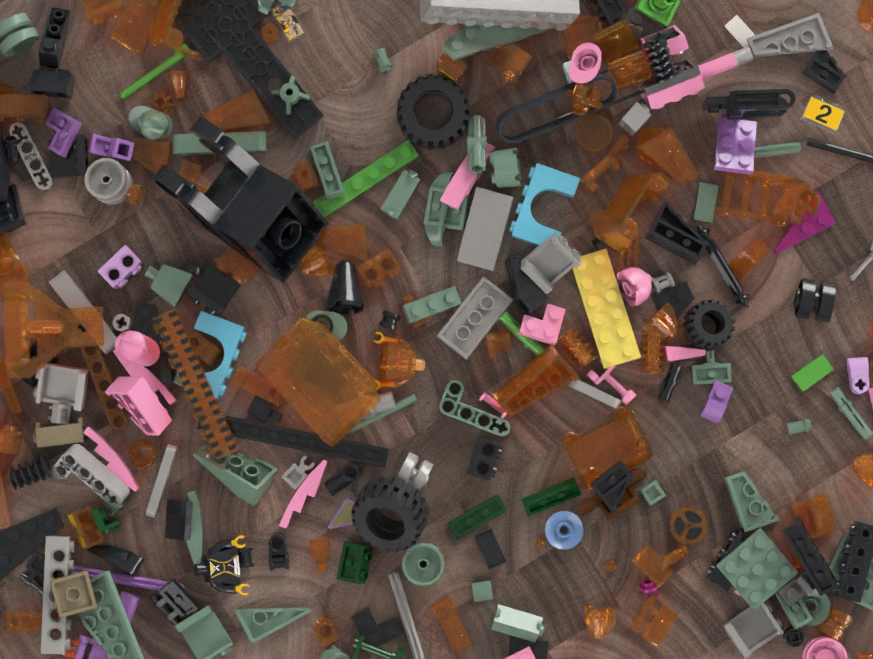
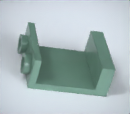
(205, 634)

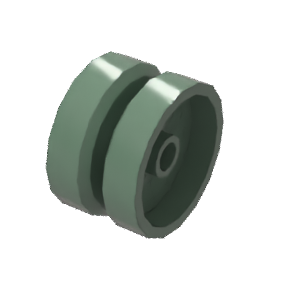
(16, 35)
(412, 560)

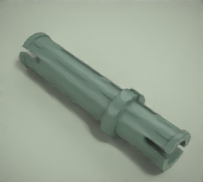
(846, 407)

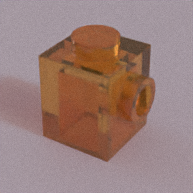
(305, 176)

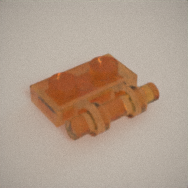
(659, 623)

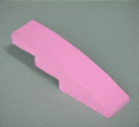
(463, 182)
(153, 381)
(115, 461)
(308, 487)

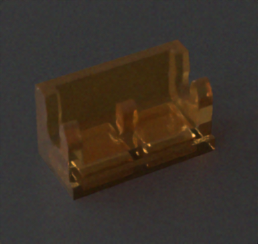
(649, 563)

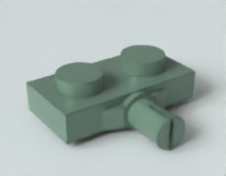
(711, 371)

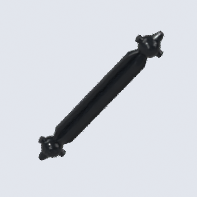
(724, 267)

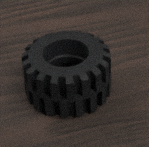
(721, 317)

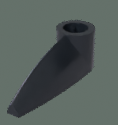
(119, 557)

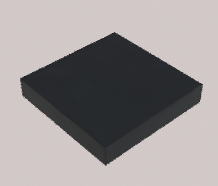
(178, 520)

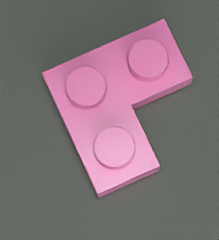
(545, 329)

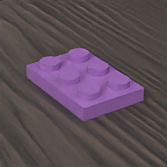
(735, 146)

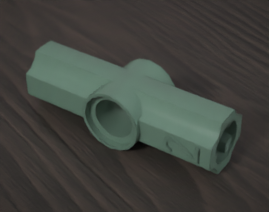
(476, 144)

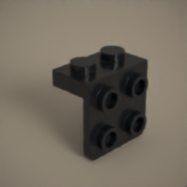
(214, 290)

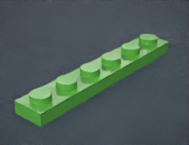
(368, 177)

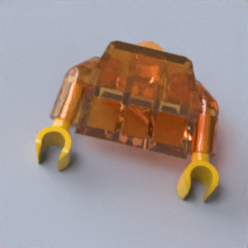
(396, 362)

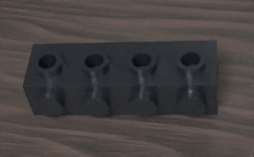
(856, 562)

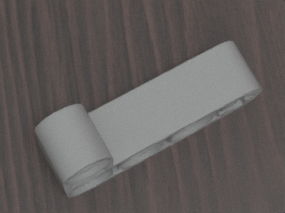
(92, 473)

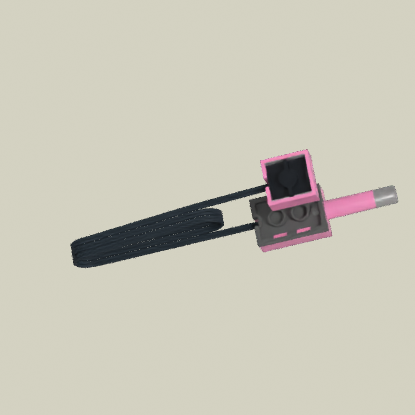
(685, 82)

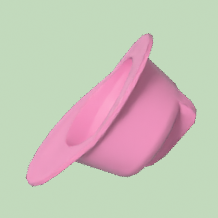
(585, 63)
(137, 348)

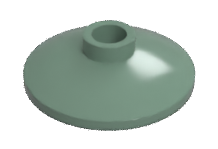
(822, 607)

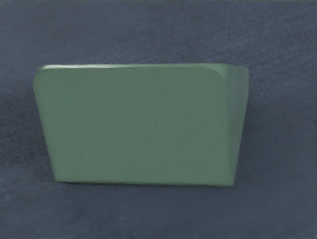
(482, 590)

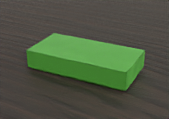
(812, 373)

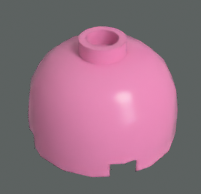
(635, 284)

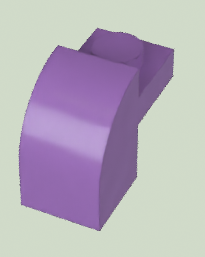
(110, 147)
(716, 402)

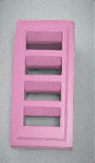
(679, 353)

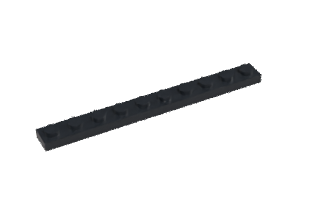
(306, 441)

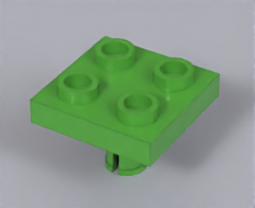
(658, 10)

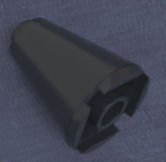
(345, 290)

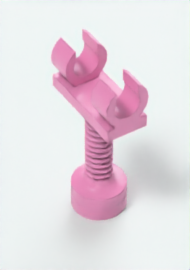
(626, 395)

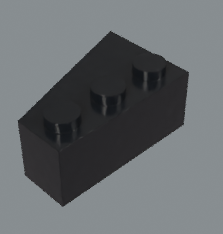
(676, 235)

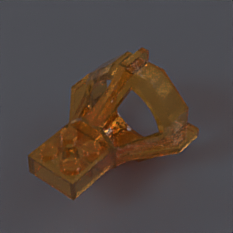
(53, 328)

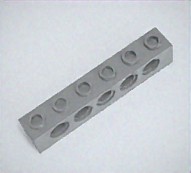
(49, 644)

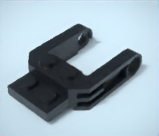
(750, 103)

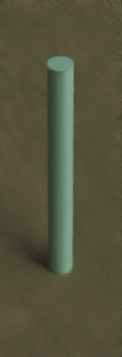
(400, 404)

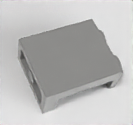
(550, 262)
(62, 385)
(752, 628)

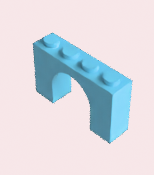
(542, 179)
(230, 336)

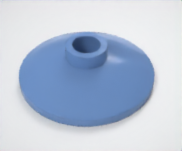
(573, 534)

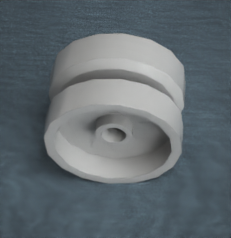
(108, 181)
(415, 476)

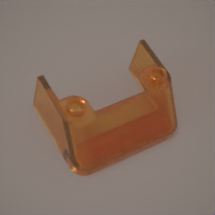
(162, 33)

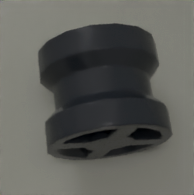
(389, 320)

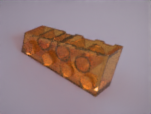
(536, 381)

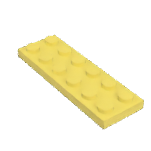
(605, 309)

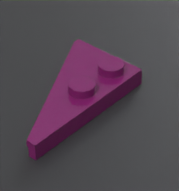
(809, 226)

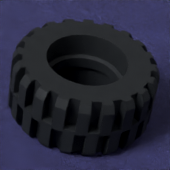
(433, 86)
(400, 498)

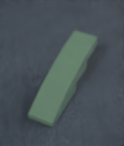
(196, 542)

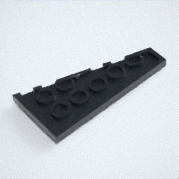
(24, 538)

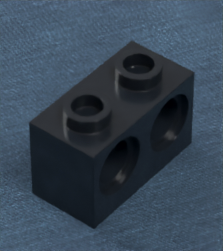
(479, 457)

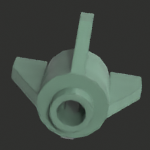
(294, 98)

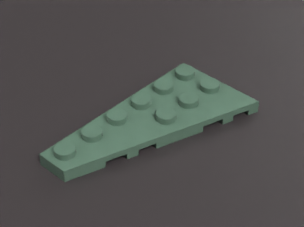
(480, 38)
(109, 621)

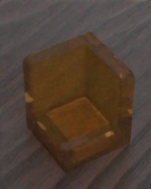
(498, 342)

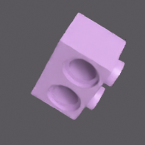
(117, 263)

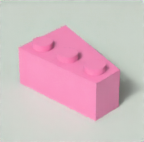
(141, 403)

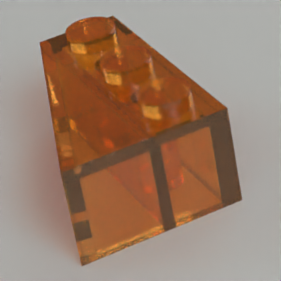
(510, 62)
(239, 114)

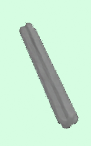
(406, 615)

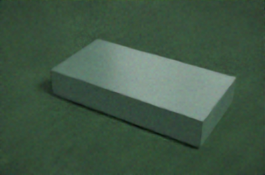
(705, 202)

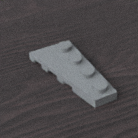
(796, 37)

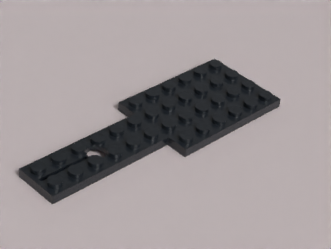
(229, 28)

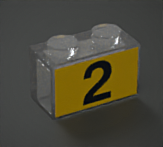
(822, 114)

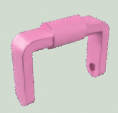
(493, 403)

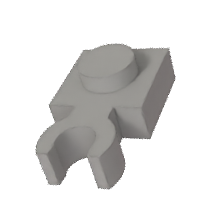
(296, 474)

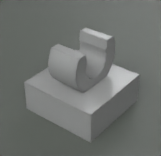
(60, 414)

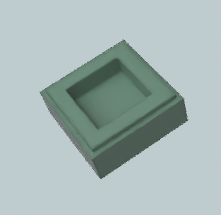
(652, 492)

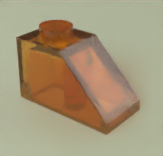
(749, 257)

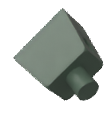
(169, 283)

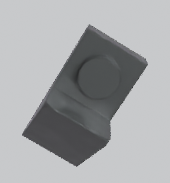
(636, 22)
(796, 588)

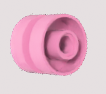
(823, 648)

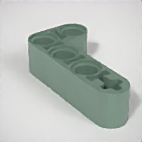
(475, 413)

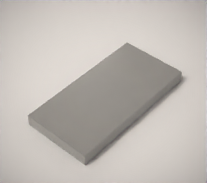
(485, 228)
(475, 318)

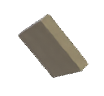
(73, 594)

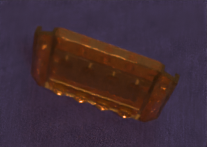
(320, 379)

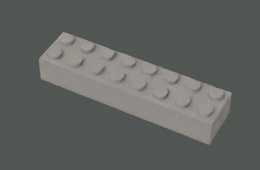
(504, 13)

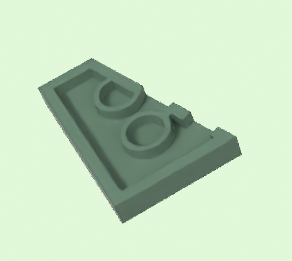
(748, 503)

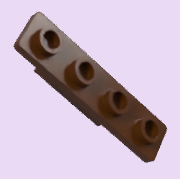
(629, 499)

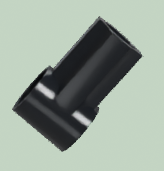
(341, 480)

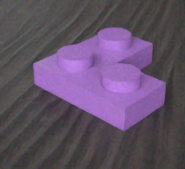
(66, 131)

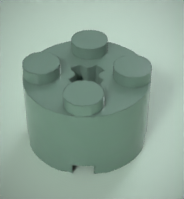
(506, 168)

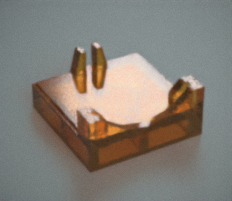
(589, 179)

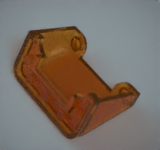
(615, 225)
(606, 445)

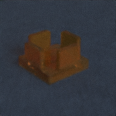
(580, 33)

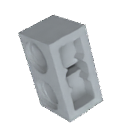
(635, 118)

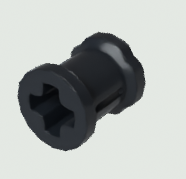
(245, 557)

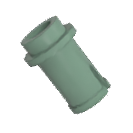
(383, 61)
(799, 426)

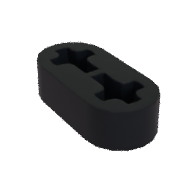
(166, 370)

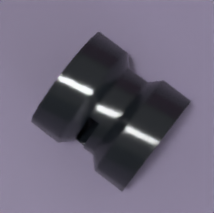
(792, 634)

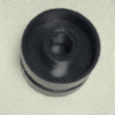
(809, 299)

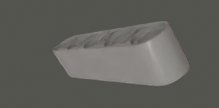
(74, 298)

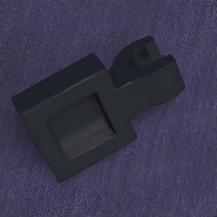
(262, 408)

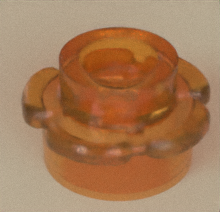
(269, 37)

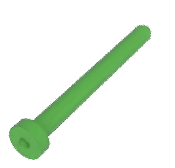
(152, 74)

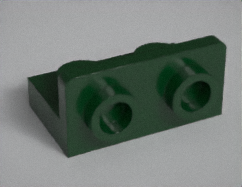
(101, 519)
(354, 563)

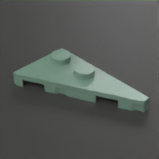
(264, 621)

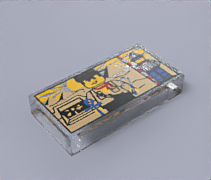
(288, 22)

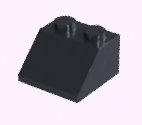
(51, 83)

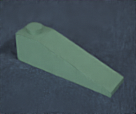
(243, 476)

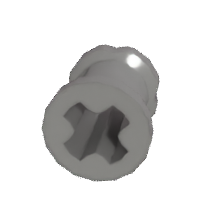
(663, 282)
(120, 317)

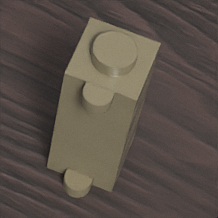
(59, 434)

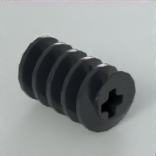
(661, 58)
(30, 472)

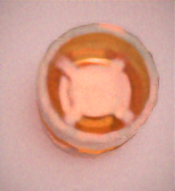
(835, 631)

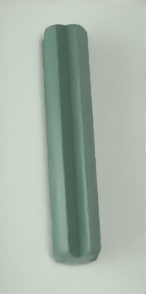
(780, 149)

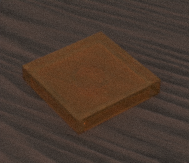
(615, 41)

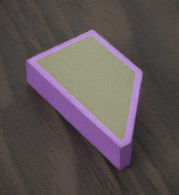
(343, 515)

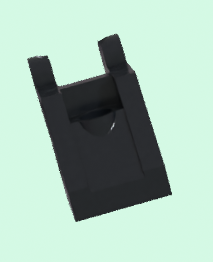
(248, 206)

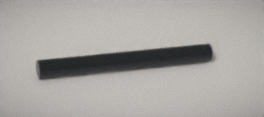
(840, 150)

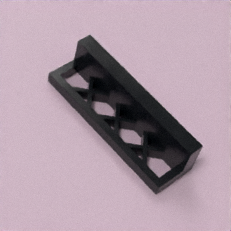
(810, 557)

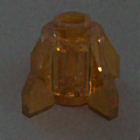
(316, 263)
(662, 323)
(864, 467)
(600, 620)

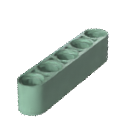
(189, 143)

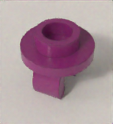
(648, 586)

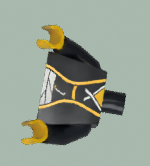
(222, 567)

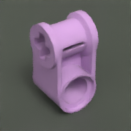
(858, 371)

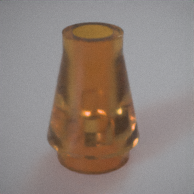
(178, 83)

